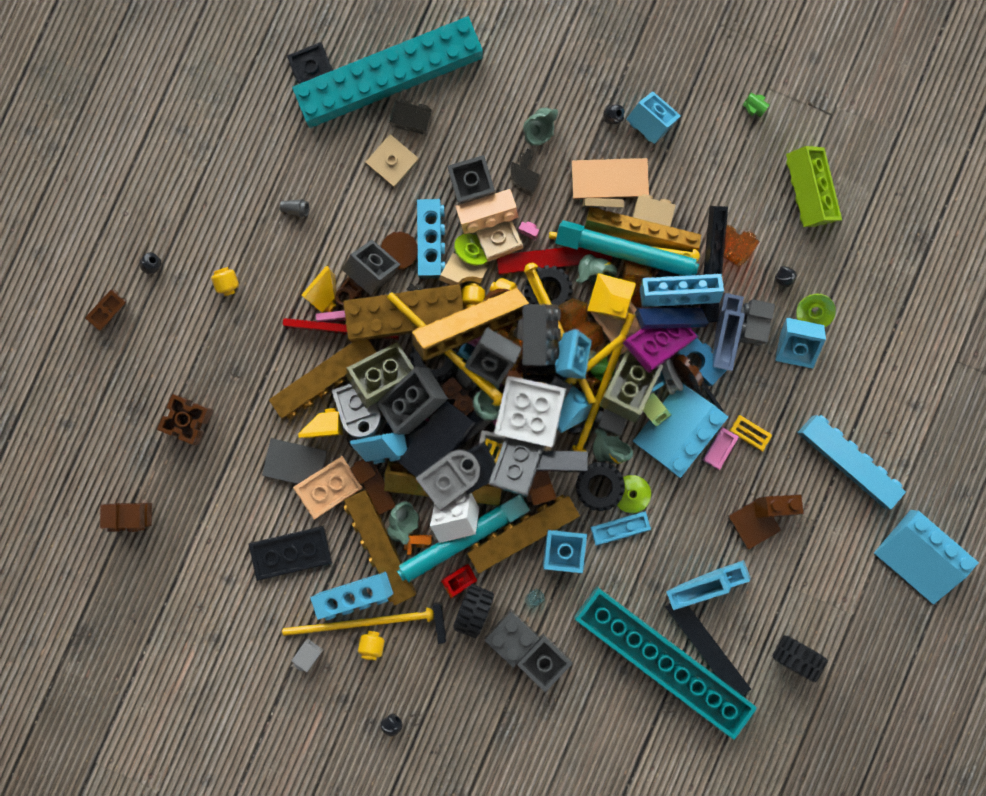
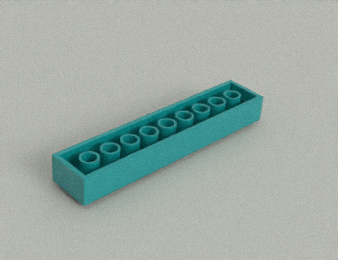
(388, 72)
(665, 662)

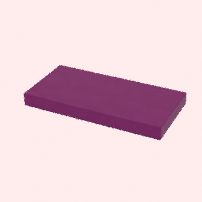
(657, 345)

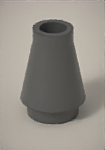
(295, 207)

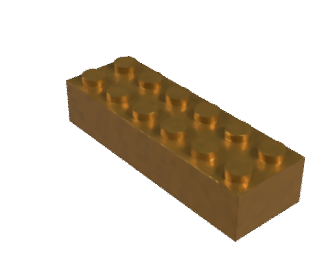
(379, 318)

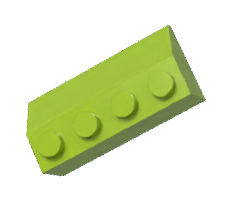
(813, 186)

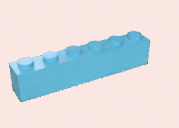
(852, 462)

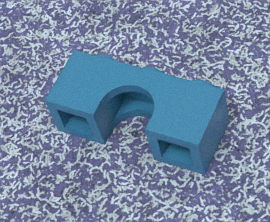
(704, 351)

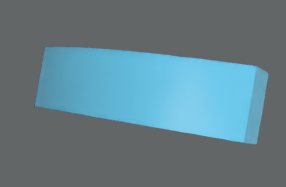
(708, 585)

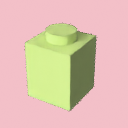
(656, 410)

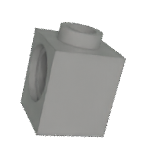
(306, 655)

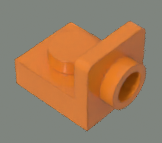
(421, 541)

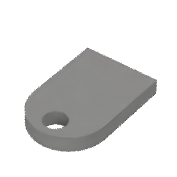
(355, 414)
(448, 478)

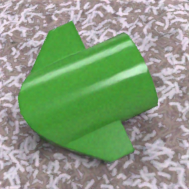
(756, 105)
(599, 369)

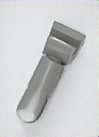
(669, 372)

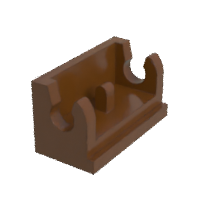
(105, 309)

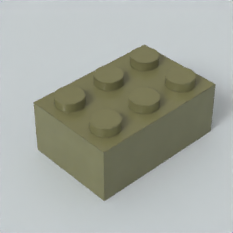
(378, 373)
(629, 388)

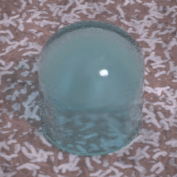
(533, 600)

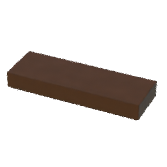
(375, 487)

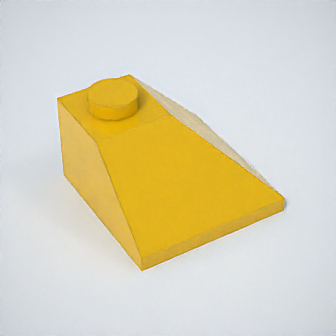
(322, 291)
(611, 297)
(323, 425)

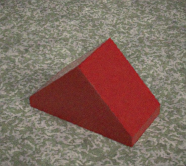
(458, 580)

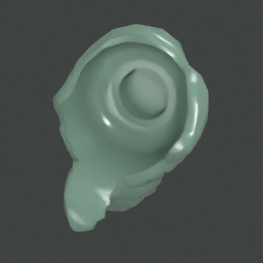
(540, 126)
(590, 267)
(483, 406)
(610, 448)
(402, 522)

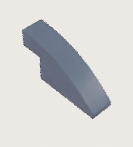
(728, 331)

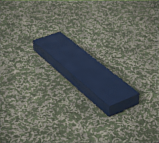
(671, 318)

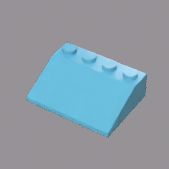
(684, 433)
(925, 556)

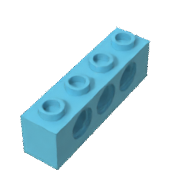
(425, 209)
(681, 290)
(378, 584)

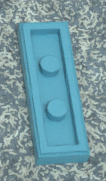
(620, 528)

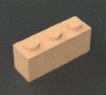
(487, 211)

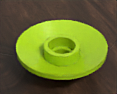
(470, 250)
(823, 316)
(642, 497)

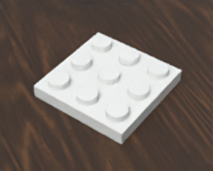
(530, 411)

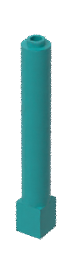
(576, 236)
(442, 551)

